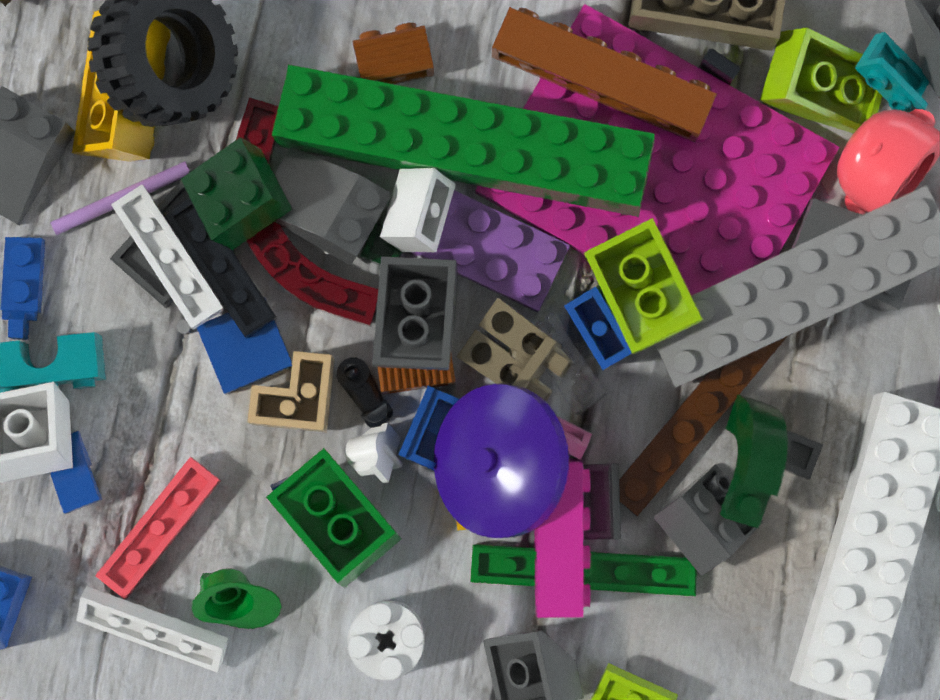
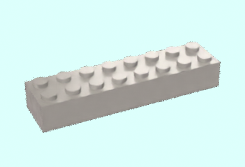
(807, 285)

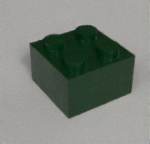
(236, 194)

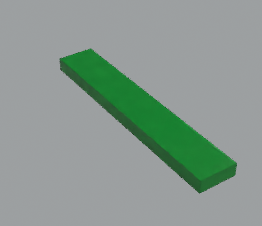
(606, 571)

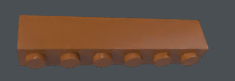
(603, 74)

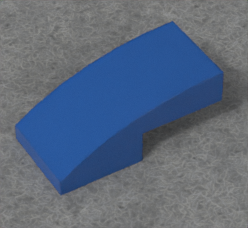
(76, 485)

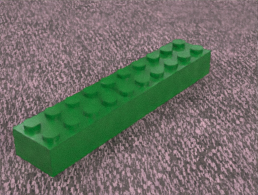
(464, 140)

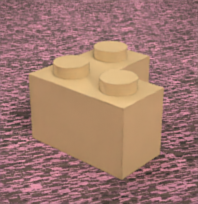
(304, 404)

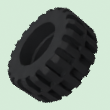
(126, 72)

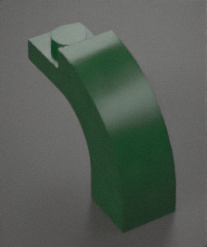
(760, 459)

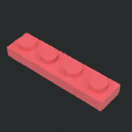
(158, 528)

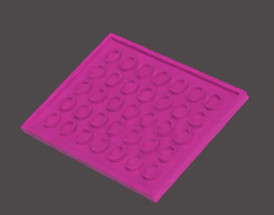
(713, 199)

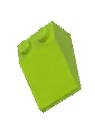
(819, 81)
(643, 286)

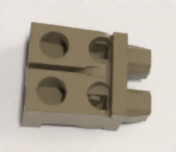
(528, 354)

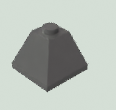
(531, 668)

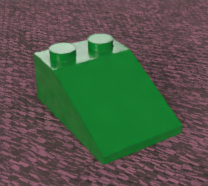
(333, 518)

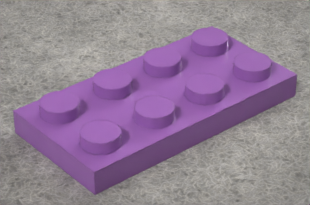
(499, 252)

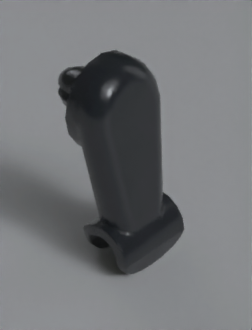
(361, 387)

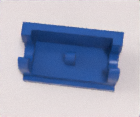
(423, 432)

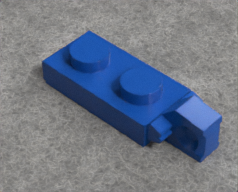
(22, 284)

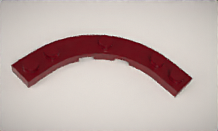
(280, 256)

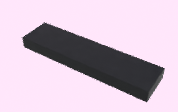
(221, 270)

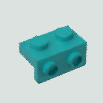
(893, 74)

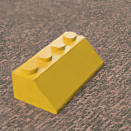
(100, 128)

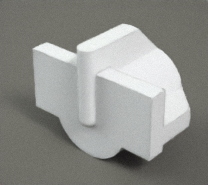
(374, 452)

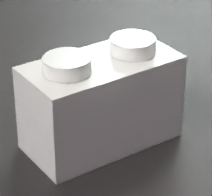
(417, 210)

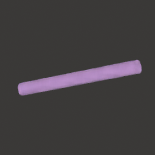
(104, 205)

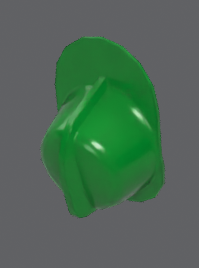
(233, 601)

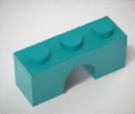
(77, 363)

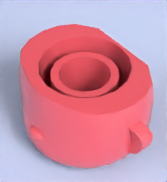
(887, 158)

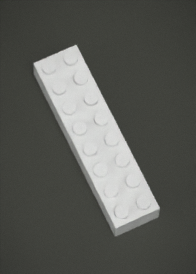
(871, 550)

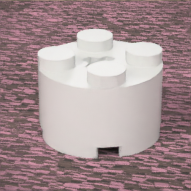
(364, 642)

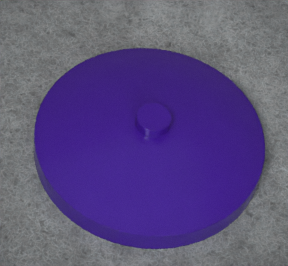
(501, 461)

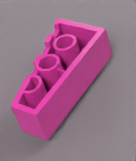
(562, 553)

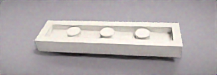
(167, 257)
(152, 629)

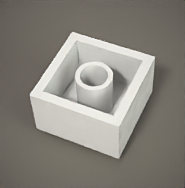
(34, 432)

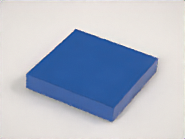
(243, 360)

